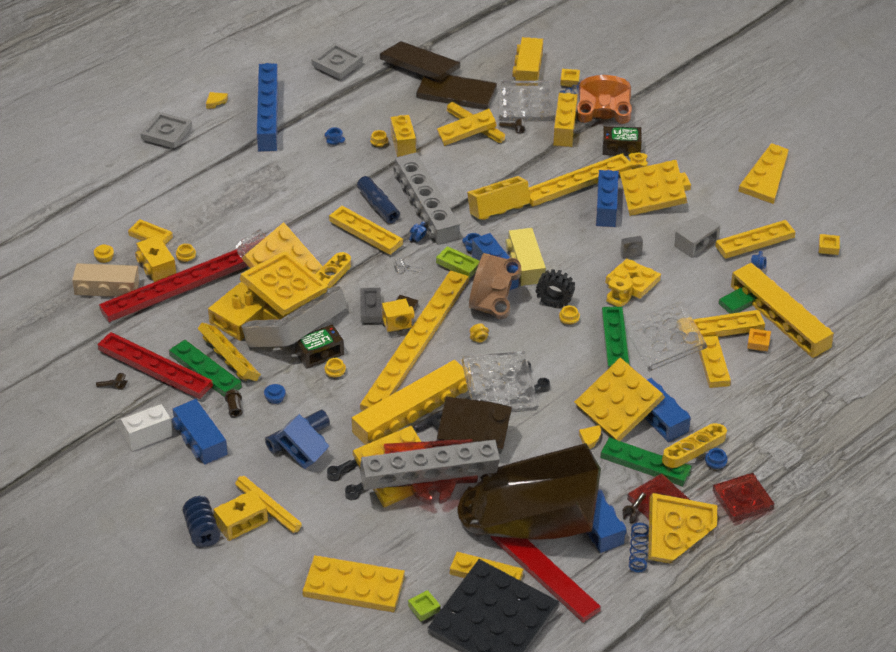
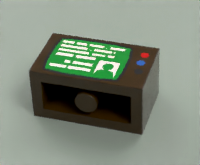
(621, 140)
(319, 346)

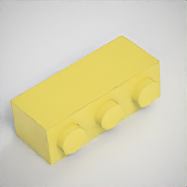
(524, 247)

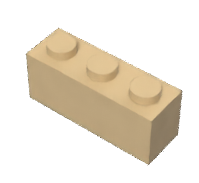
(104, 279)

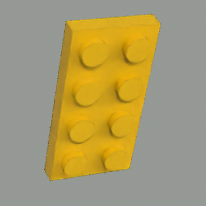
(353, 583)

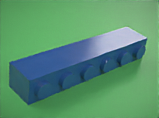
(267, 107)

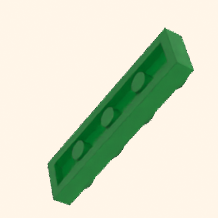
(614, 335)
(197, 361)
(643, 461)

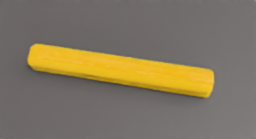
(461, 113)
(273, 507)

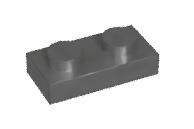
(370, 304)

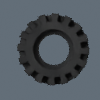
(557, 280)

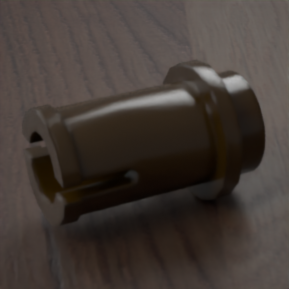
(233, 399)

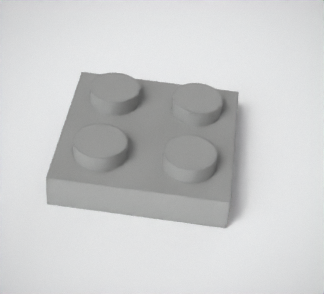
(337, 60)
(166, 130)

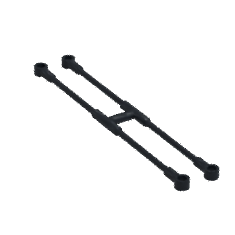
(542, 385)

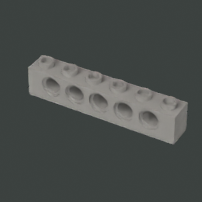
(426, 198)
(429, 464)

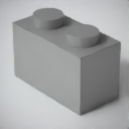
(697, 235)

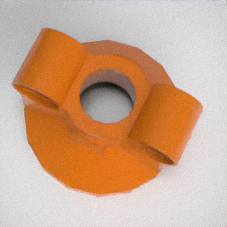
(604, 98)

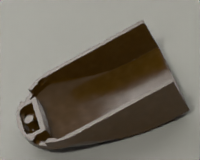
(535, 497)

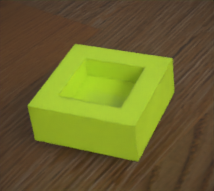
(424, 605)

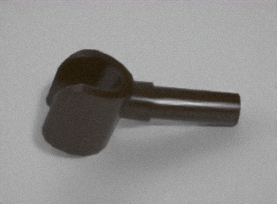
(518, 125)
(118, 383)
(631, 509)

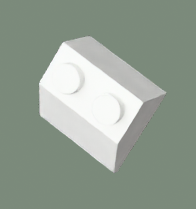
(145, 427)

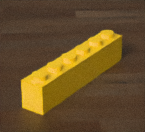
(783, 310)
(409, 403)

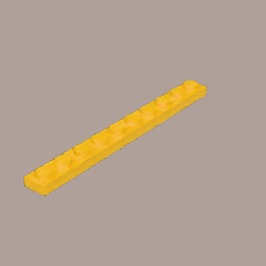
(416, 339)

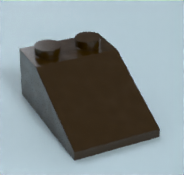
(474, 421)

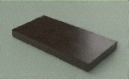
(420, 60)
(459, 90)

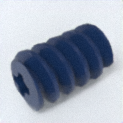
(200, 521)

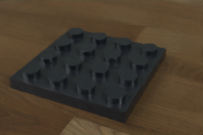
(492, 613)

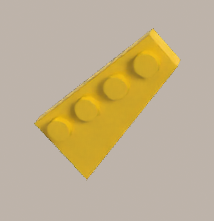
(766, 174)

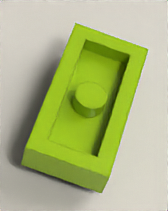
(457, 262)

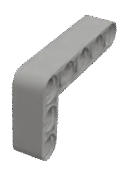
(297, 323)

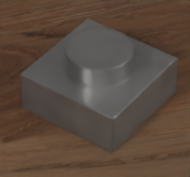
(631, 247)

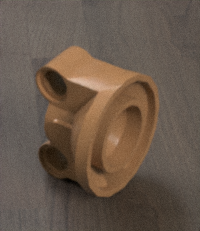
(493, 284)

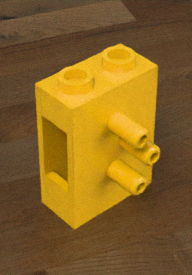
(235, 309)

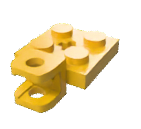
(628, 280)

